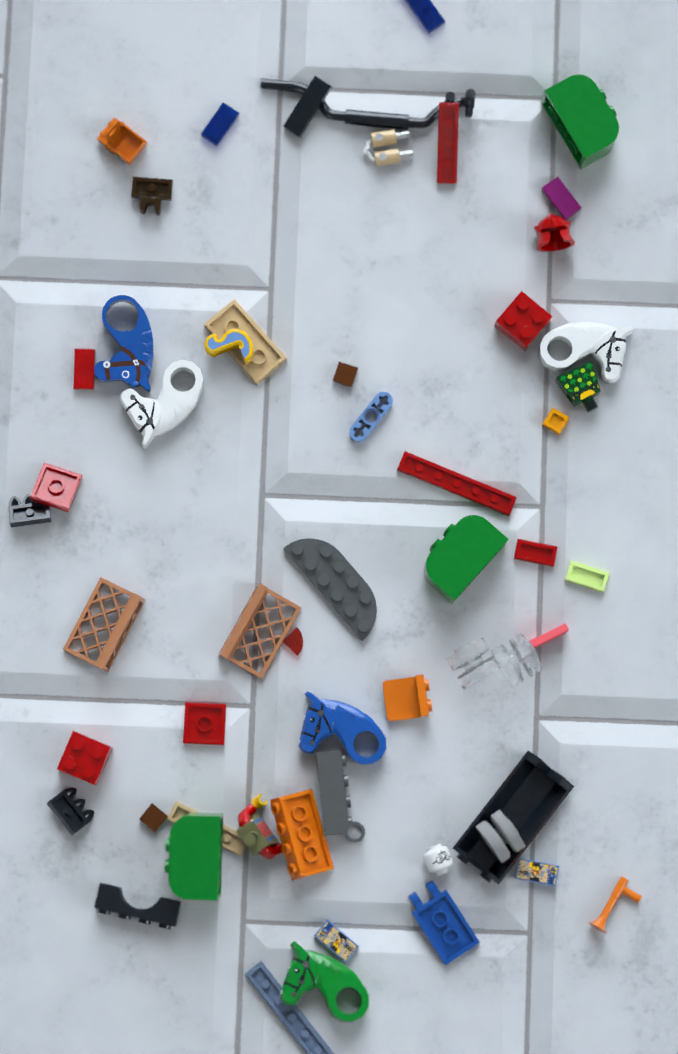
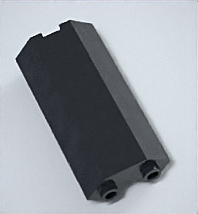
(528, 801)

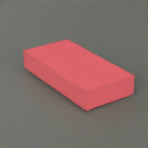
(549, 635)

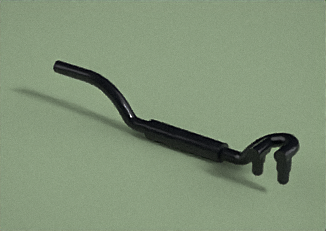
(371, 118)

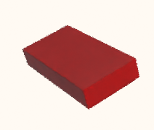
(84, 369)
(535, 552)

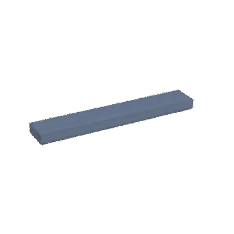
(289, 1015)

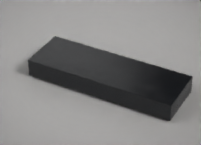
(307, 106)

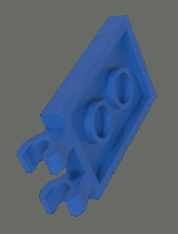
(443, 924)

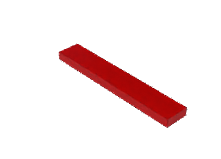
(456, 483)

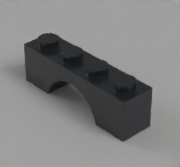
(111, 899)

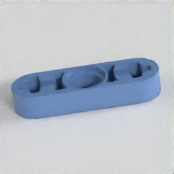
(385, 408)

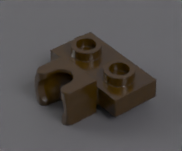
(151, 192)

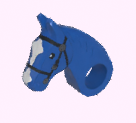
(338, 718)

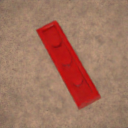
(447, 142)

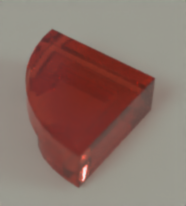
(294, 641)

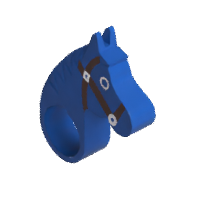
(135, 359)

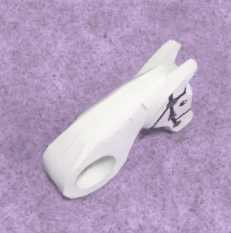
(585, 339)
(170, 409)

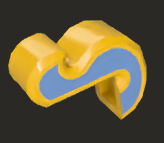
(230, 340)

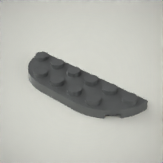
(336, 582)

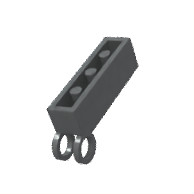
(333, 794)

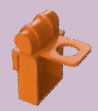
(122, 141)

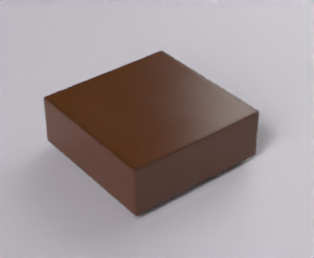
(345, 374)
(153, 817)

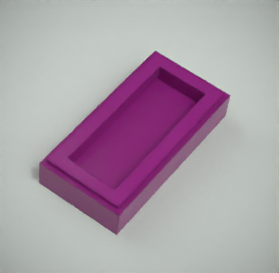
(561, 198)

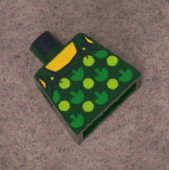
(580, 386)

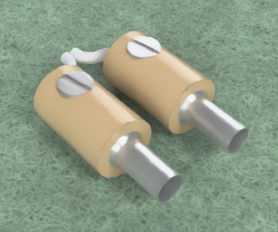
(385, 138)

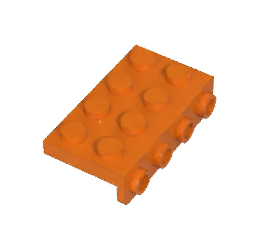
(301, 834)

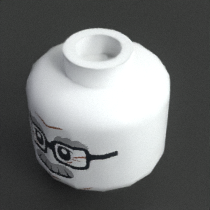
(438, 859)

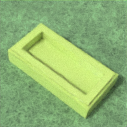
(587, 576)

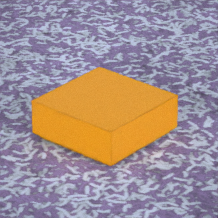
(555, 421)

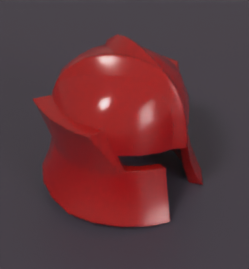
(553, 234)

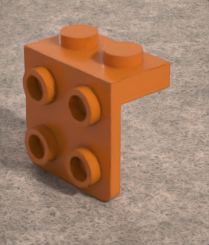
(406, 698)

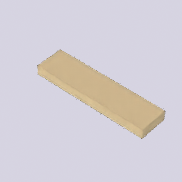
(231, 839)

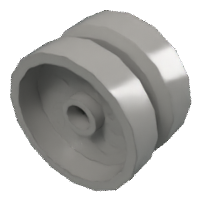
(503, 834)

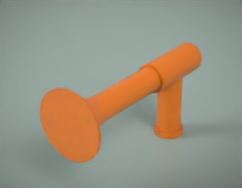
(619, 889)

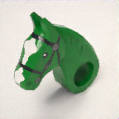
(320, 971)

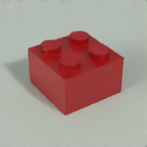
(523, 321)
(84, 758)

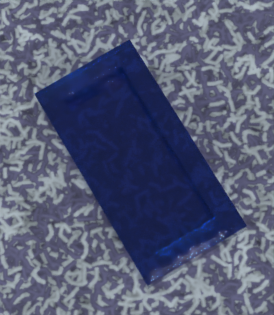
(220, 124)

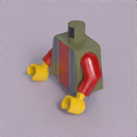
(255, 831)

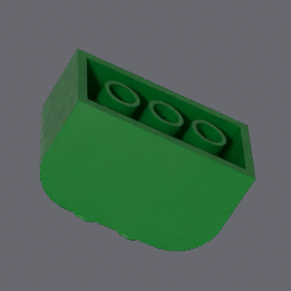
(582, 118)
(462, 555)
(195, 856)

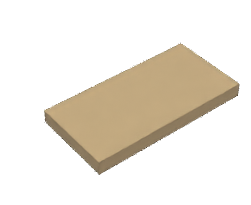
(266, 354)

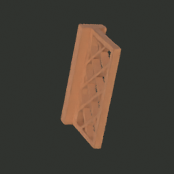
(243, 623)
(119, 632)

